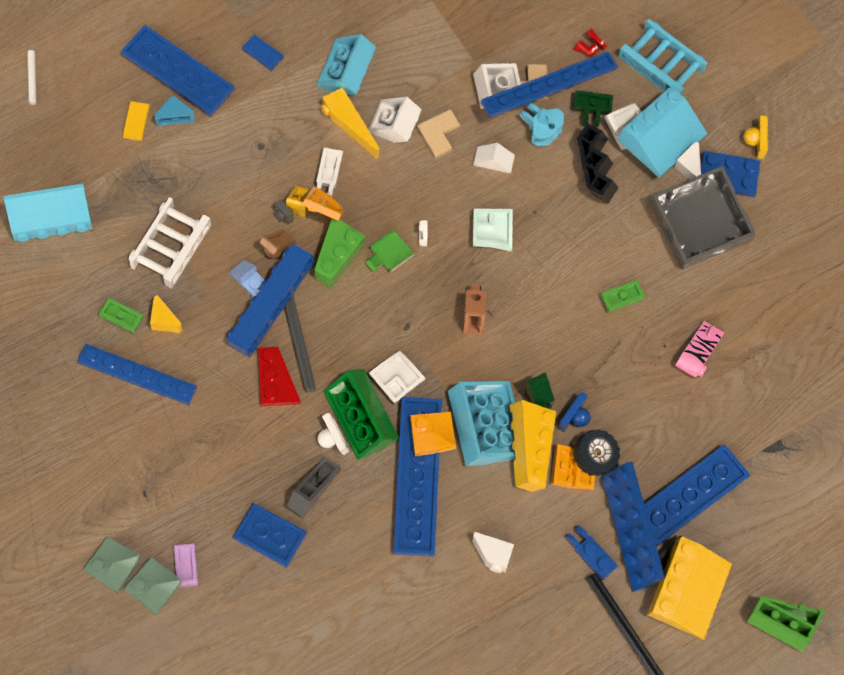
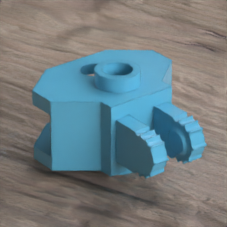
(545, 124)

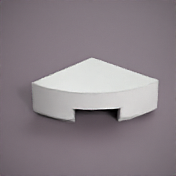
(423, 233)

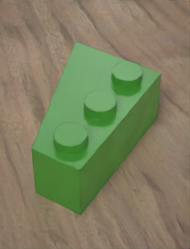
(338, 251)

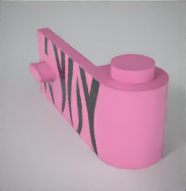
(699, 349)

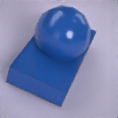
(576, 414)

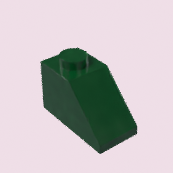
(539, 391)

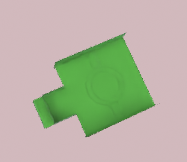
(389, 251)

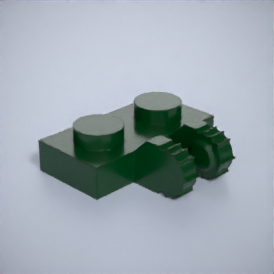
(592, 103)

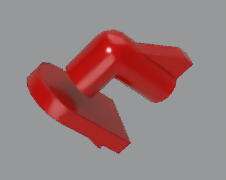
(582, 47)

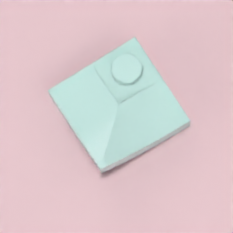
(493, 228)

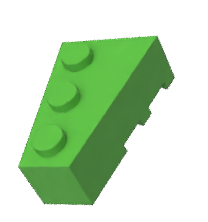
(786, 621)

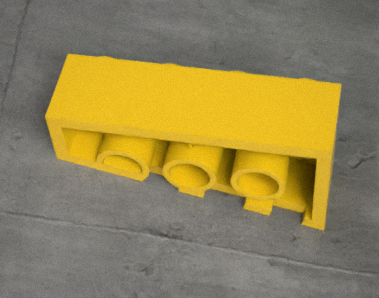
(532, 444)

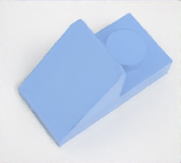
(247, 276)

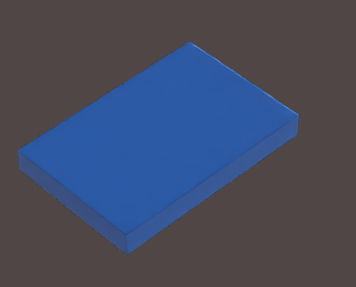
(270, 535)

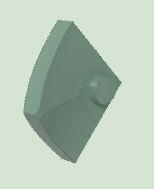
(112, 564)
(153, 586)

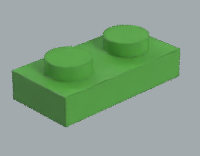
(622, 296)
(121, 315)

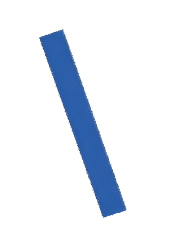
(548, 84)

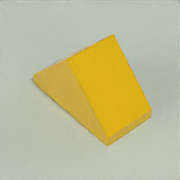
(296, 199)
(163, 319)

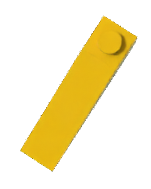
(345, 116)

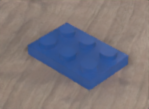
(740, 170)

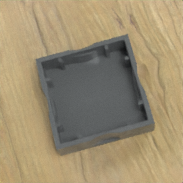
(702, 217)

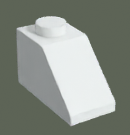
(493, 552)

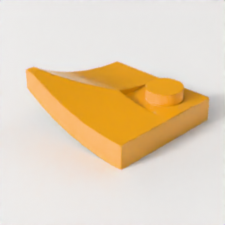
(323, 203)
(432, 433)

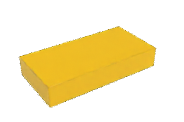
(136, 121)

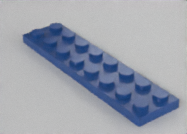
(416, 486)

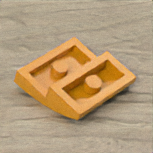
(566, 471)

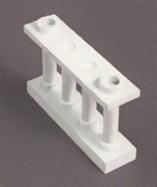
(180, 258)

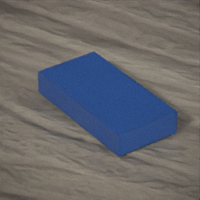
(262, 52)

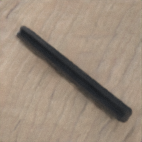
(624, 625)

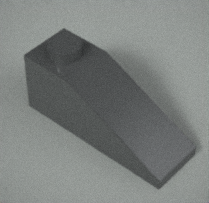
(312, 487)

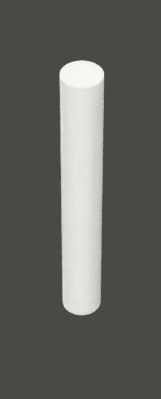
(31, 77)

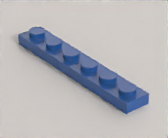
(137, 374)

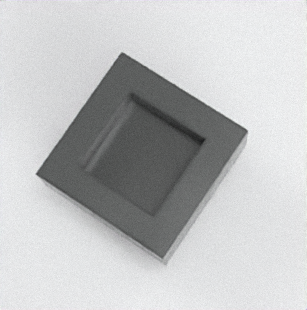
(283, 213)

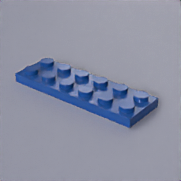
(177, 70)
(694, 493)
(633, 527)

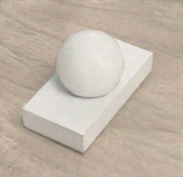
(329, 437)

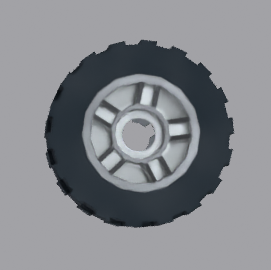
(603, 445)

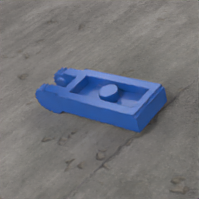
(592, 553)

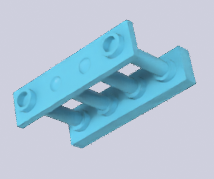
(652, 73)

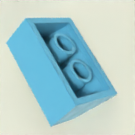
(346, 64)

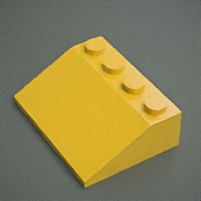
(690, 588)

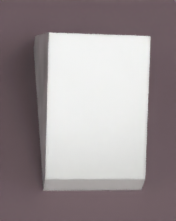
(494, 157)
(689, 162)

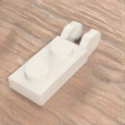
(329, 169)

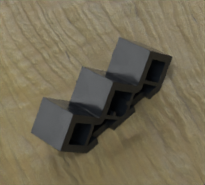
(596, 163)

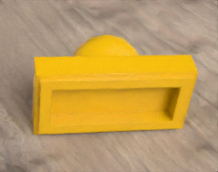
(758, 136)

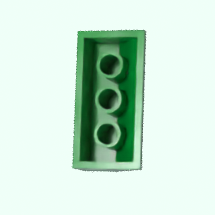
(360, 413)

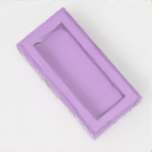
(186, 564)

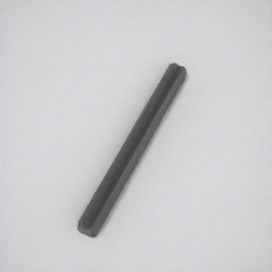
(300, 347)

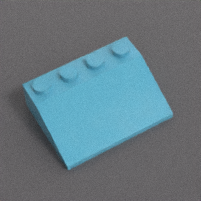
(663, 132)
(48, 212)
(484, 421)

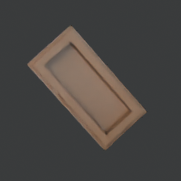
(276, 243)

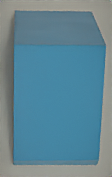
(174, 113)

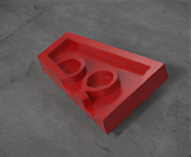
(275, 380)

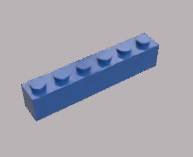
(271, 300)

